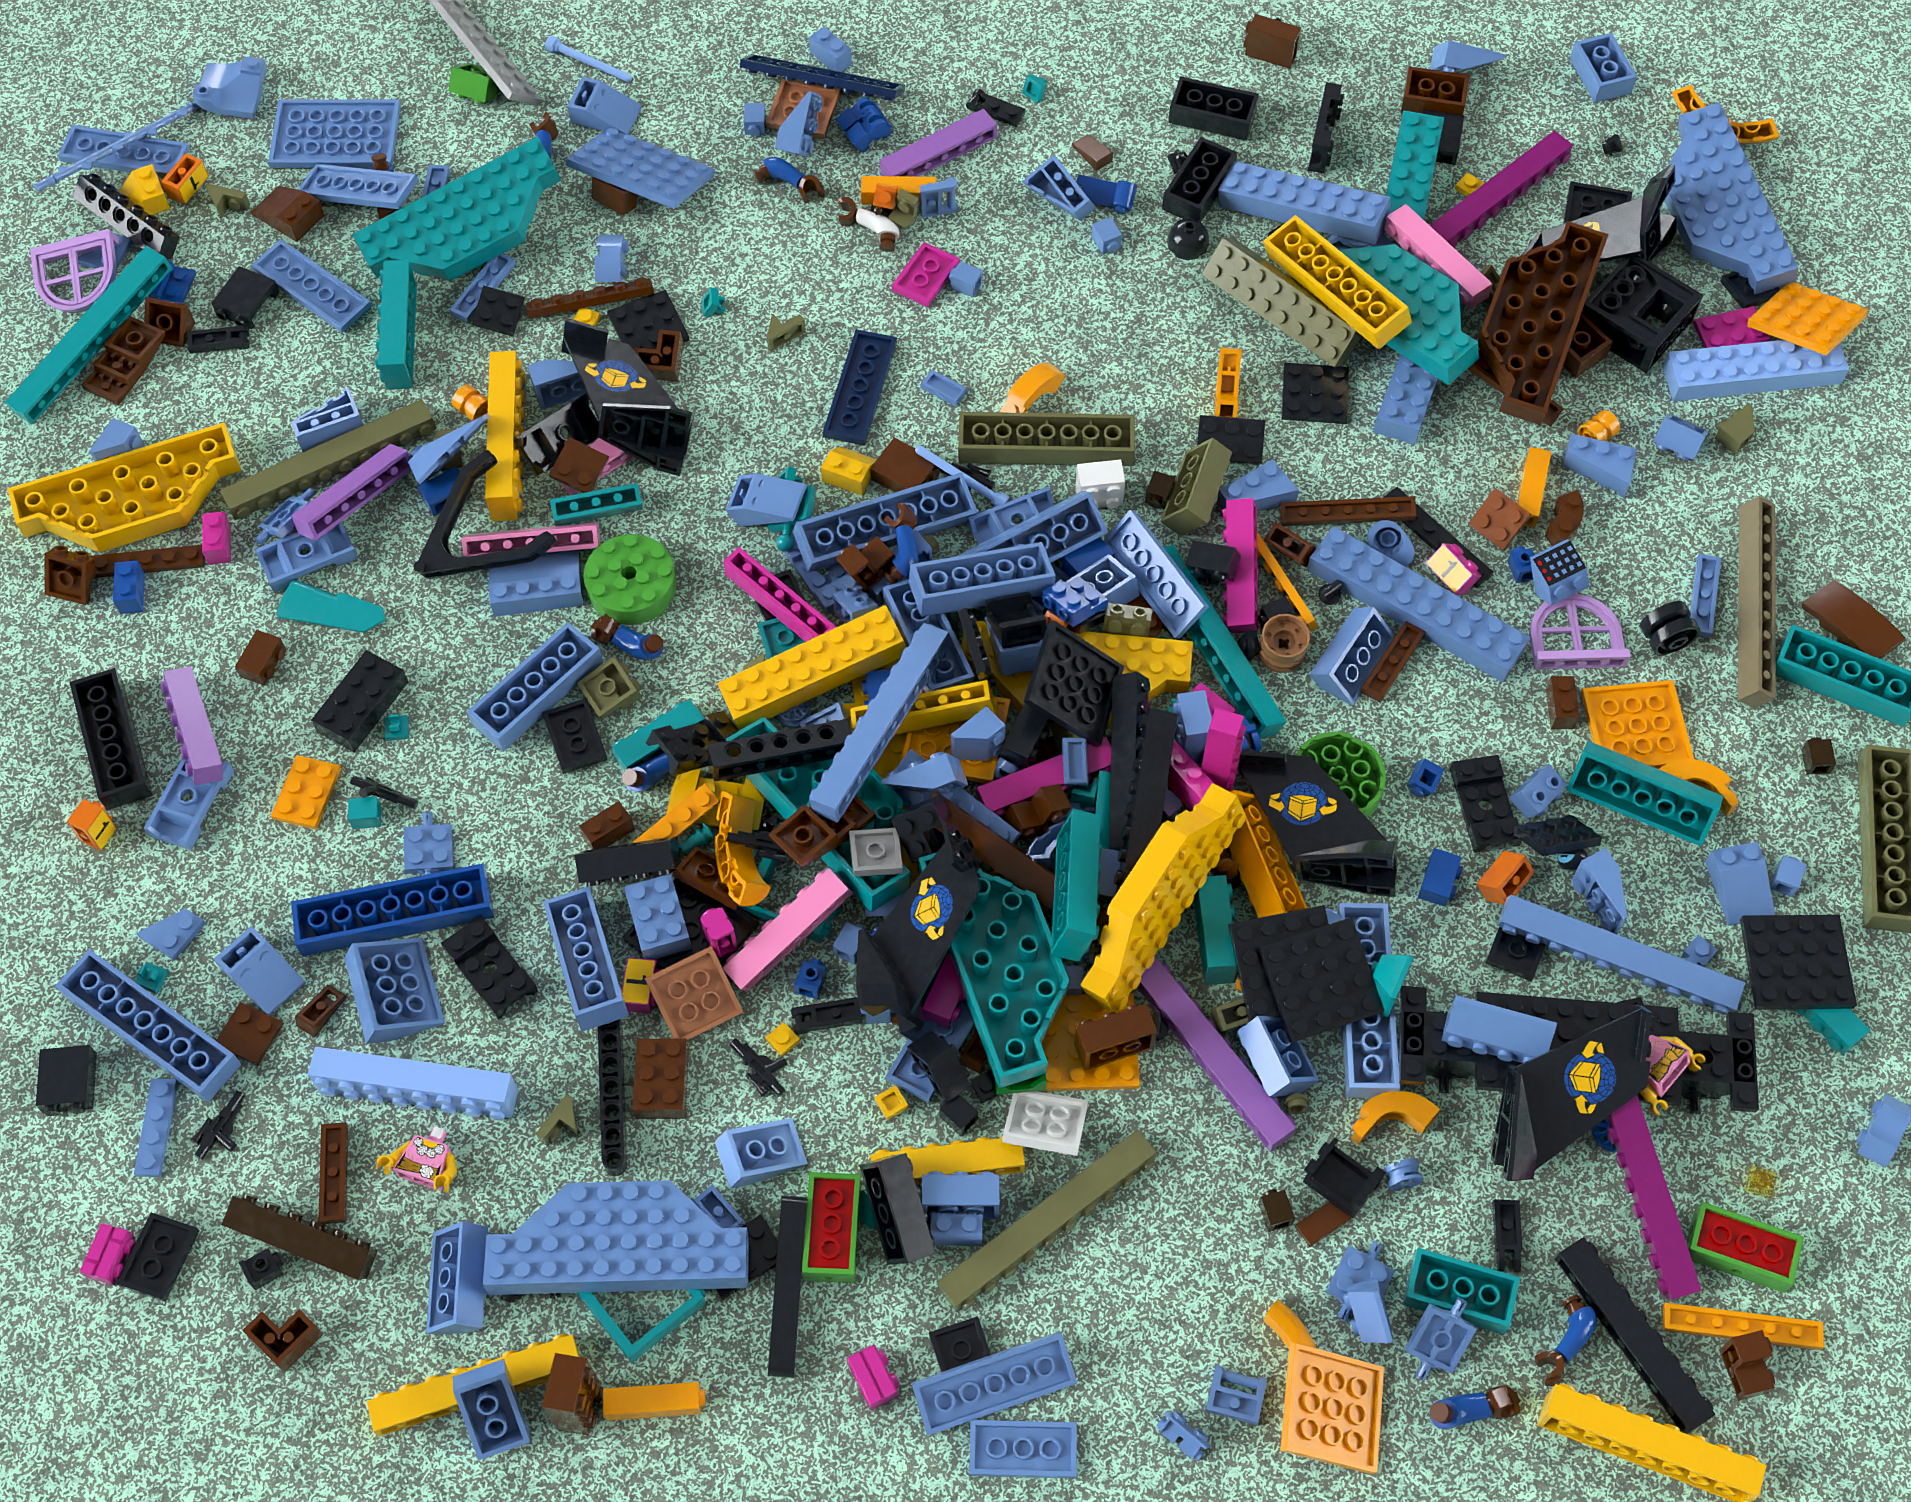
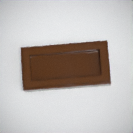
(1321, 1223)

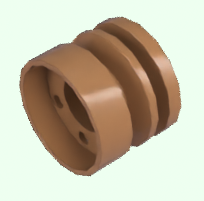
(1282, 632)

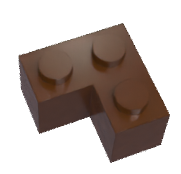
(666, 359)
(869, 564)
(1036, 816)
(285, 1343)
(1746, 1365)

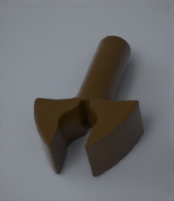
(880, 210)

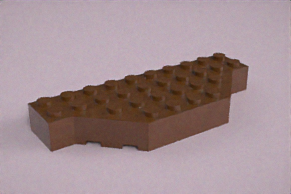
(1537, 317)

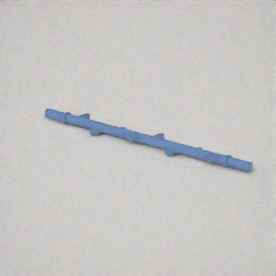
(129, 137)

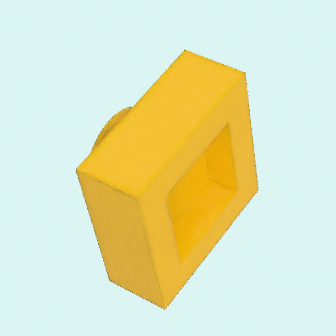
(1468, 184)
(587, 316)
(782, 1039)
(891, 1102)

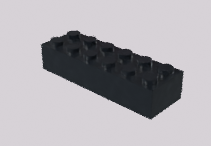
(110, 739)

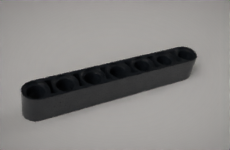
(614, 1101)
(787, 1286)

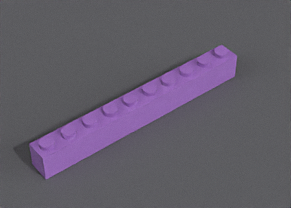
(1216, 1056)

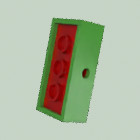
(831, 1227)
(1744, 1247)

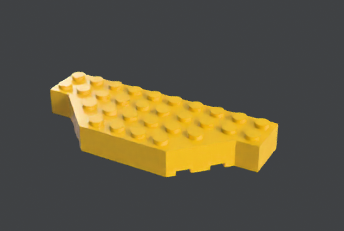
(127, 493)
(1160, 660)
(1158, 893)

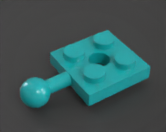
(785, 541)

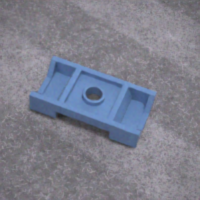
(999, 518)
(283, 560)
(821, 585)
(180, 820)

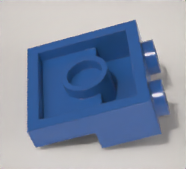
(174, 285)
(1074, 600)

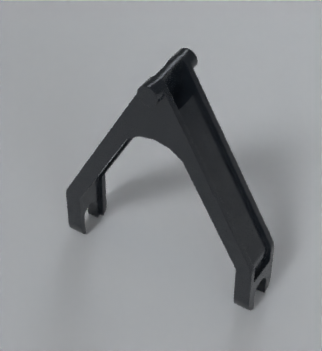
(436, 557)

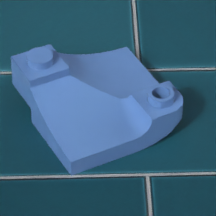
(232, 87)

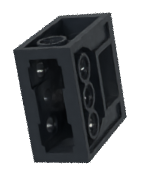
(1626, 301)

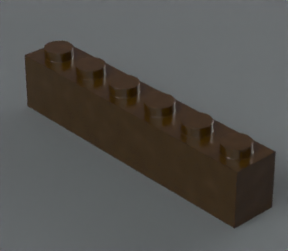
(299, 1236)

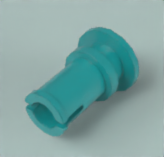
(698, 839)

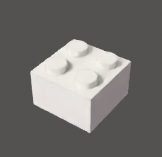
(1104, 482)

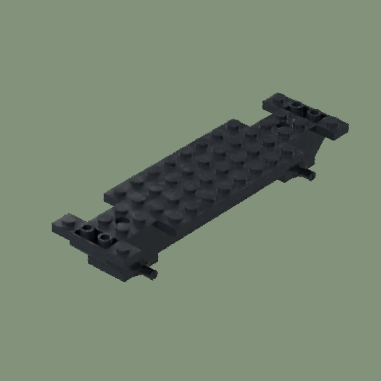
(1729, 1057)

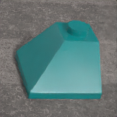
(1389, 977)

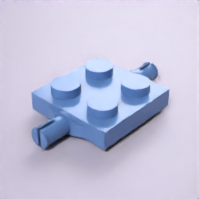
(280, 522)
(428, 847)
(1357, 1268)
(1440, 1338)

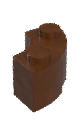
(1568, 514)

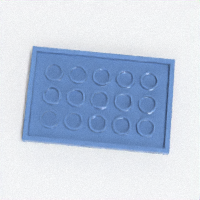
(333, 132)
(640, 167)

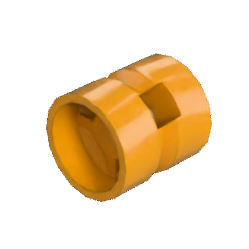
(470, 402)
(1601, 426)

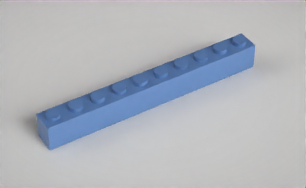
(879, 722)
(1620, 954)

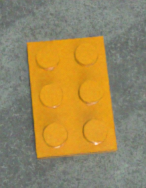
(306, 792)

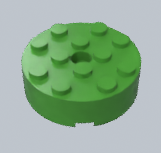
(630, 579)
(1353, 764)

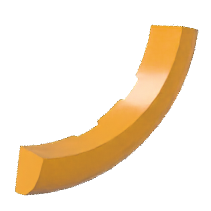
(1746, 133)
(734, 860)
(1287, 1325)

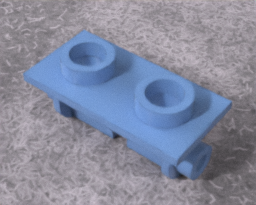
(1192, 1439)

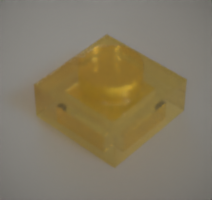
(1760, 1181)

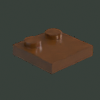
(579, 466)
(249, 1033)

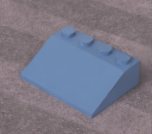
(540, 585)
(393, 988)

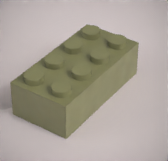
(1196, 487)

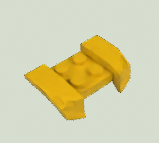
(690, 781)

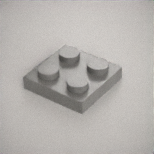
(875, 852)

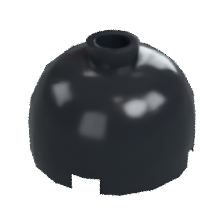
(1188, 239)

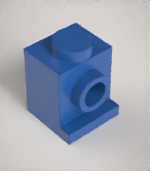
(1520, 564)
(1429, 773)
(813, 985)

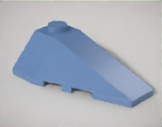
(435, 455)

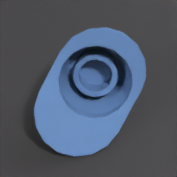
(1391, 541)

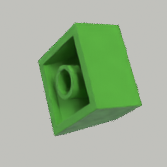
(472, 82)

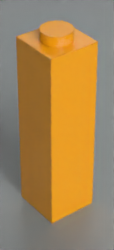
(907, 183)
(1533, 482)
(653, 1401)

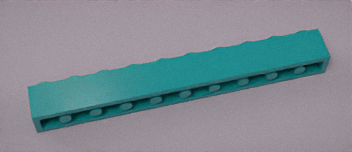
(88, 335)
(1230, 664)

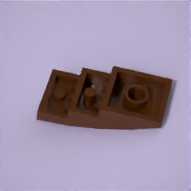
(124, 360)
(1853, 620)
(811, 836)

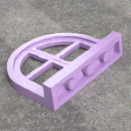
(72, 248)
(1578, 658)

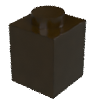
(1159, 489)
(1818, 756)
(1276, 1210)

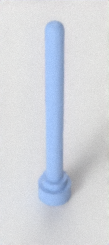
(554, 45)
(996, 498)

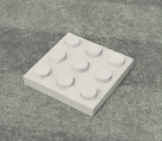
(1045, 1122)

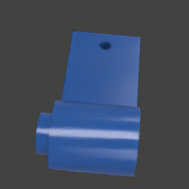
(1109, 194)

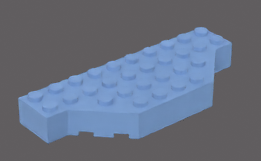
(1722, 205)
(616, 1241)

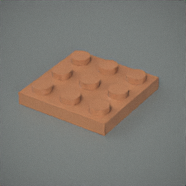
(790, 95)
(694, 994)

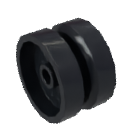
(1670, 628)

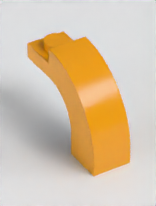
(1227, 382)
(1031, 385)
(1705, 776)
(1399, 1105)

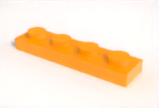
(683, 815)

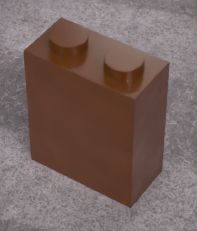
(1272, 41)
(902, 467)

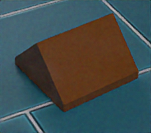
(170, 317)

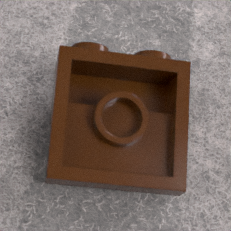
(68, 574)

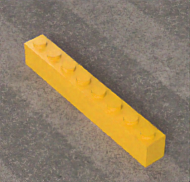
(436, 1398)

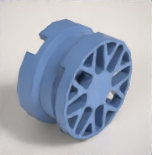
(793, 716)
(1403, 1174)

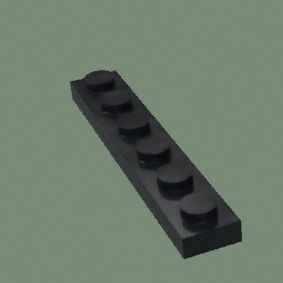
(1435, 535)

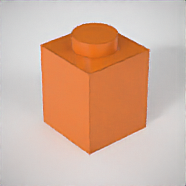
(885, 195)

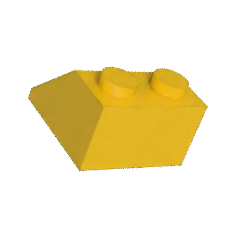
(145, 190)
(847, 470)

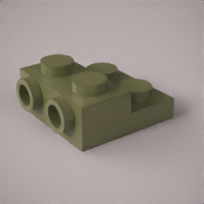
(1127, 620)
(610, 688)

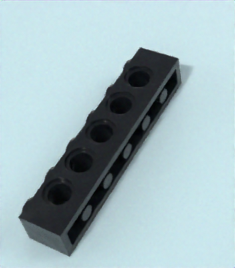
(125, 215)
(777, 750)

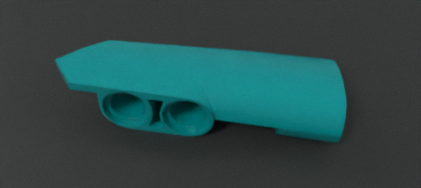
(319, 607)

